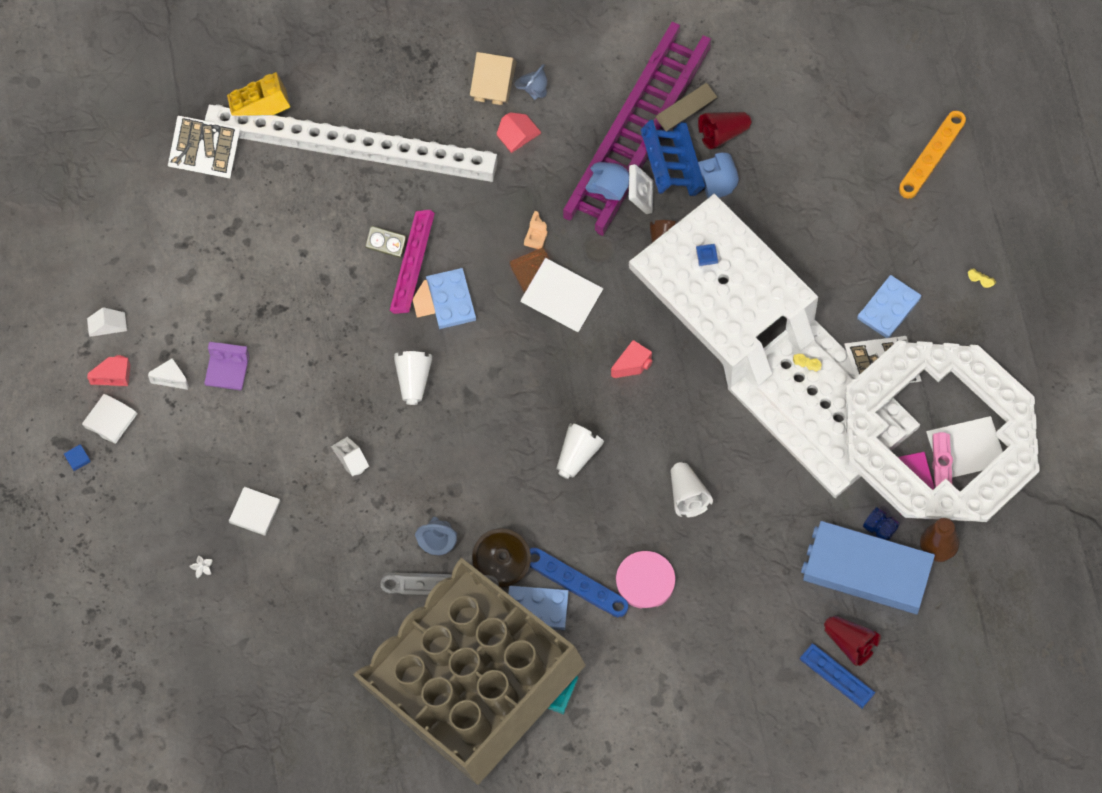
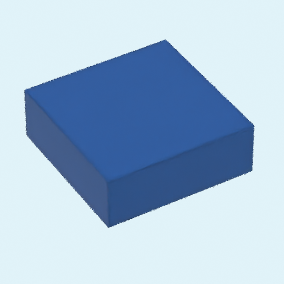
(706, 254)
(77, 457)

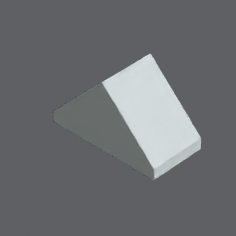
(106, 322)
(168, 375)

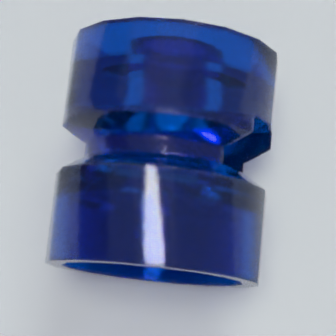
(880, 524)

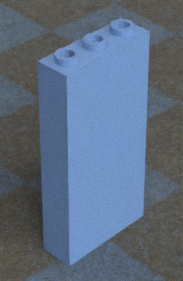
(867, 567)

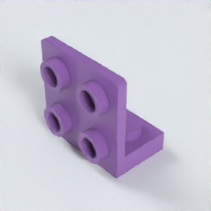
(226, 366)

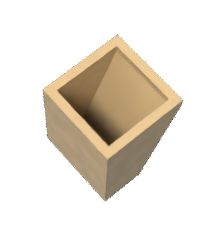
(492, 78)

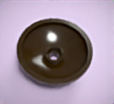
(507, 570)

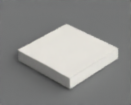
(640, 189)
(254, 511)

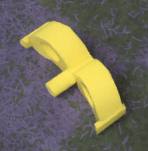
(984, 279)
(811, 364)

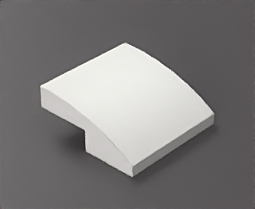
(109, 418)

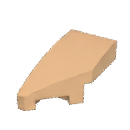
(537, 232)
(423, 301)

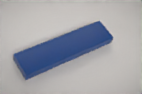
(837, 676)

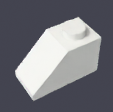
(350, 456)

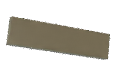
(686, 107)

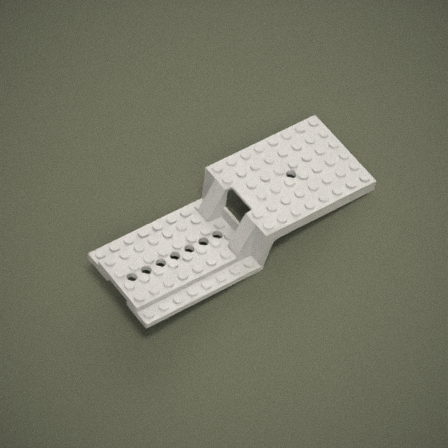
(732, 317)

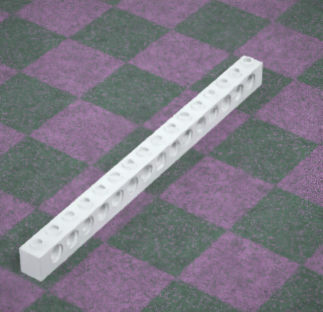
(358, 149)

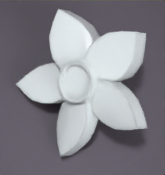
(202, 566)

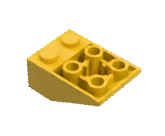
(261, 97)

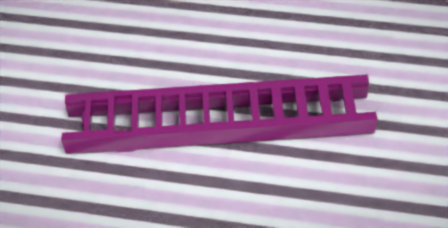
(626, 114)

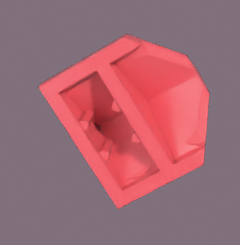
(516, 130)

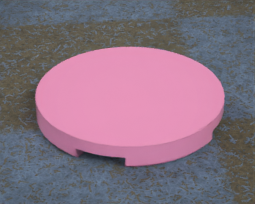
(645, 579)

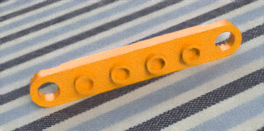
(932, 154)

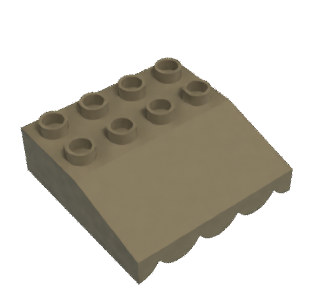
(471, 671)

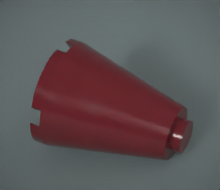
(722, 127)
(852, 639)

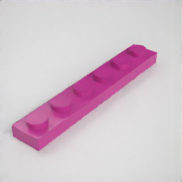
(412, 262)

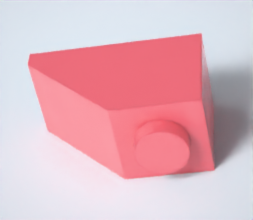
(632, 361)
(112, 372)

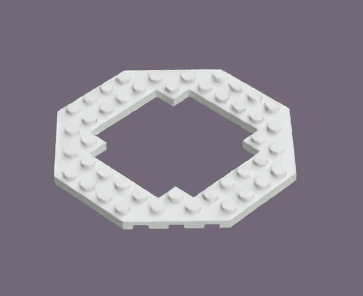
(897, 482)

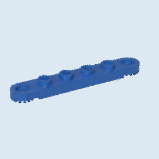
(578, 583)

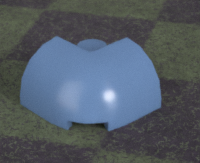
(719, 175)
(608, 180)

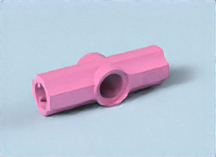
(942, 451)

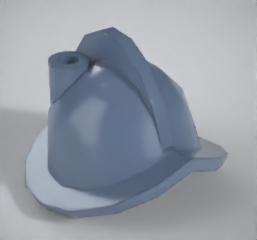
(533, 83)
(436, 537)

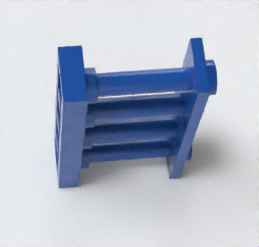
(686, 154)

